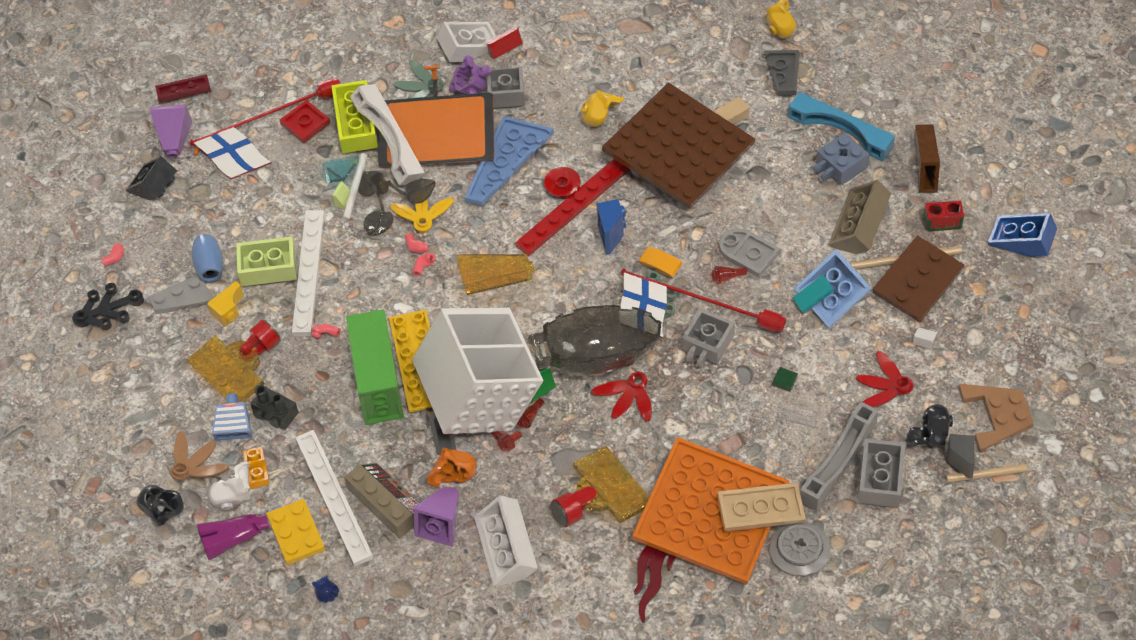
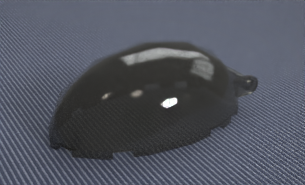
(596, 340)

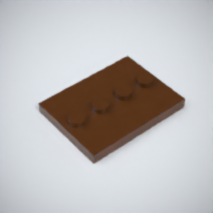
(918, 278)

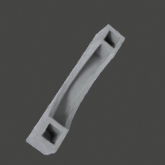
(826, 476)

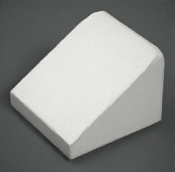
(924, 338)

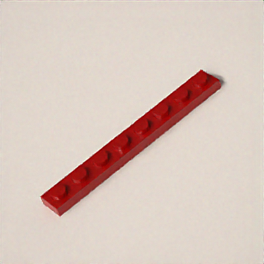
(571, 207)

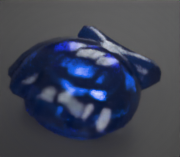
(325, 589)

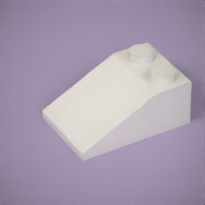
(465, 39)

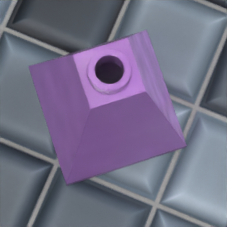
(172, 127)
(437, 516)

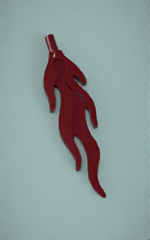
(651, 559)

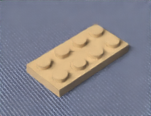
(761, 507)

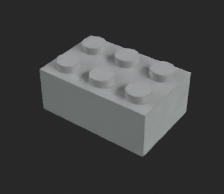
(881, 473)

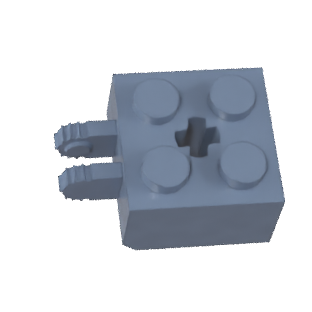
(841, 159)

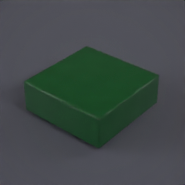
(785, 379)

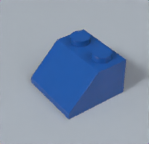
(611, 223)

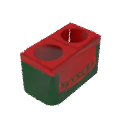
(941, 222)

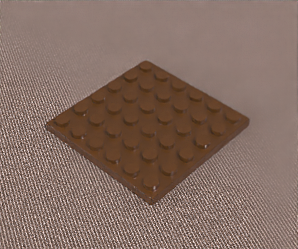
(678, 145)

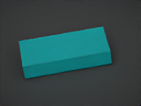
(813, 294)

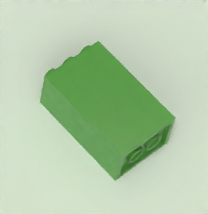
(374, 367)

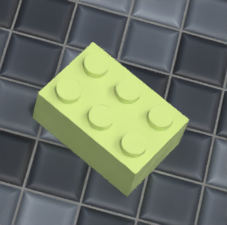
(266, 261)

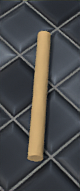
(988, 473)

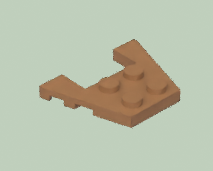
(1006, 411)

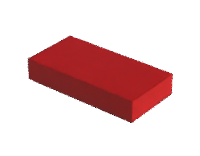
(504, 42)

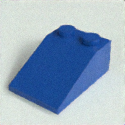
(1024, 233)

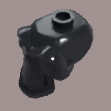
(934, 427)
(159, 503)

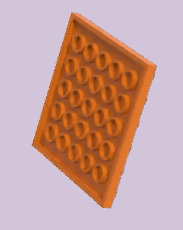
(686, 514)

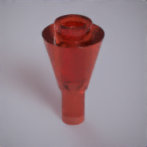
(722, 274)
(530, 413)

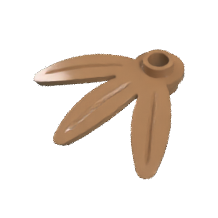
(184, 468)

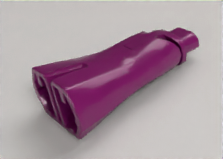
(225, 534)

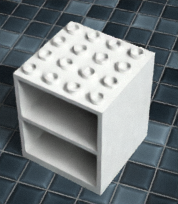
(477, 370)

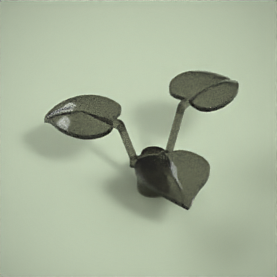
(375, 181)

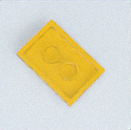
(295, 532)

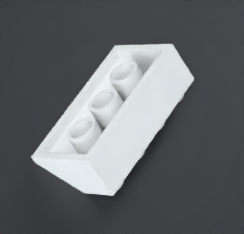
(505, 541)

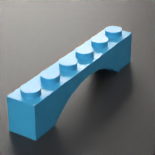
(811, 111)

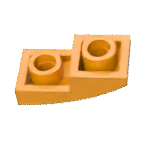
(661, 261)
(257, 471)

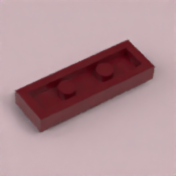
(183, 88)

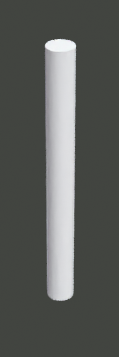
(355, 185)

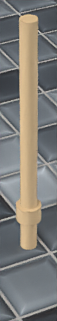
(891, 260)

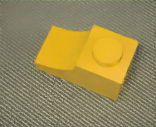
(224, 305)

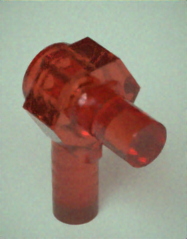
(506, 441)

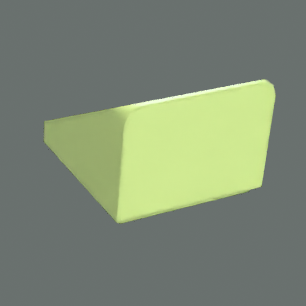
(341, 195)

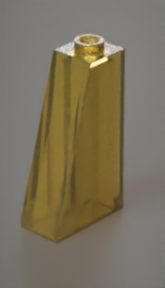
(493, 271)

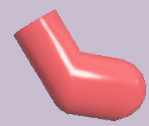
(415, 246)
(115, 255)
(422, 262)
(325, 328)

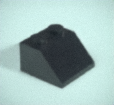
(152, 179)

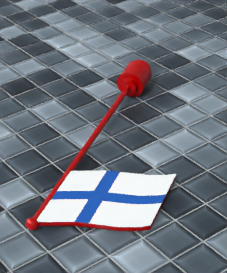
(234, 152)
(652, 297)

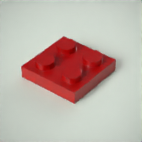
(305, 121)

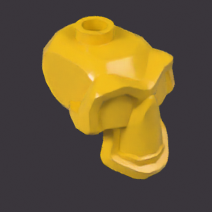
(780, 20)
(596, 107)

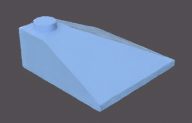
(846, 282)

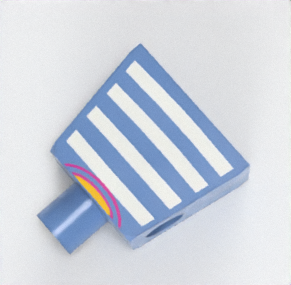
(231, 420)

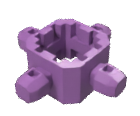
(463, 73)

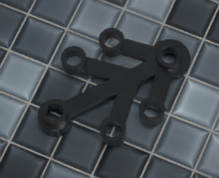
(106, 308)

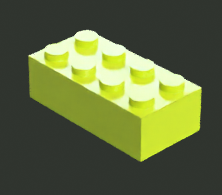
(354, 128)

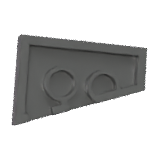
(784, 70)

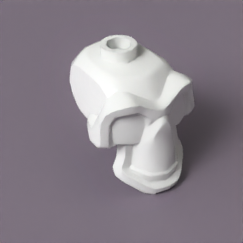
(233, 491)

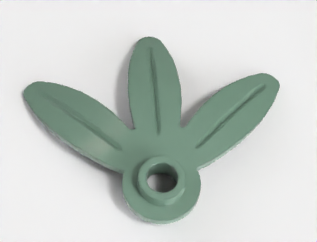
(422, 88)

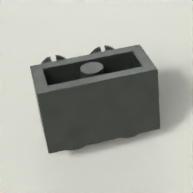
(273, 407)

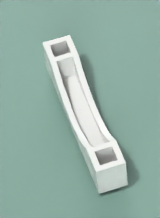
(372, 105)

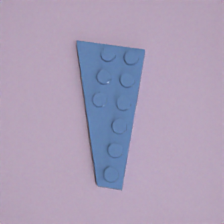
(513, 145)

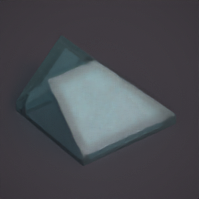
(339, 168)

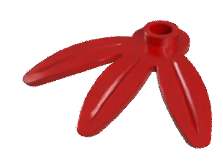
(892, 386)
(626, 399)

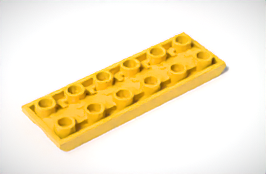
(408, 334)

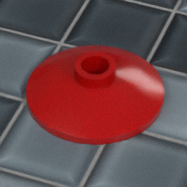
(562, 176)

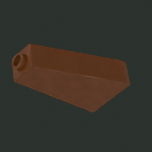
(926, 158)

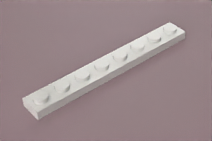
(308, 273)
(334, 498)

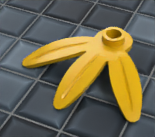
(422, 213)

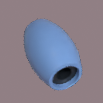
(207, 258)

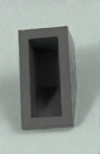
(441, 440)
(961, 453)

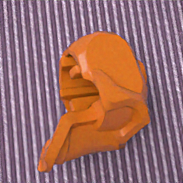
(451, 467)

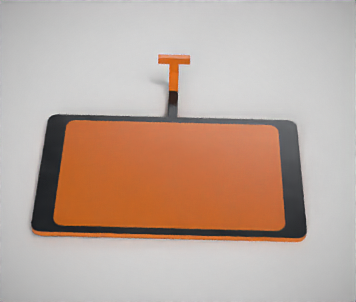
(443, 127)

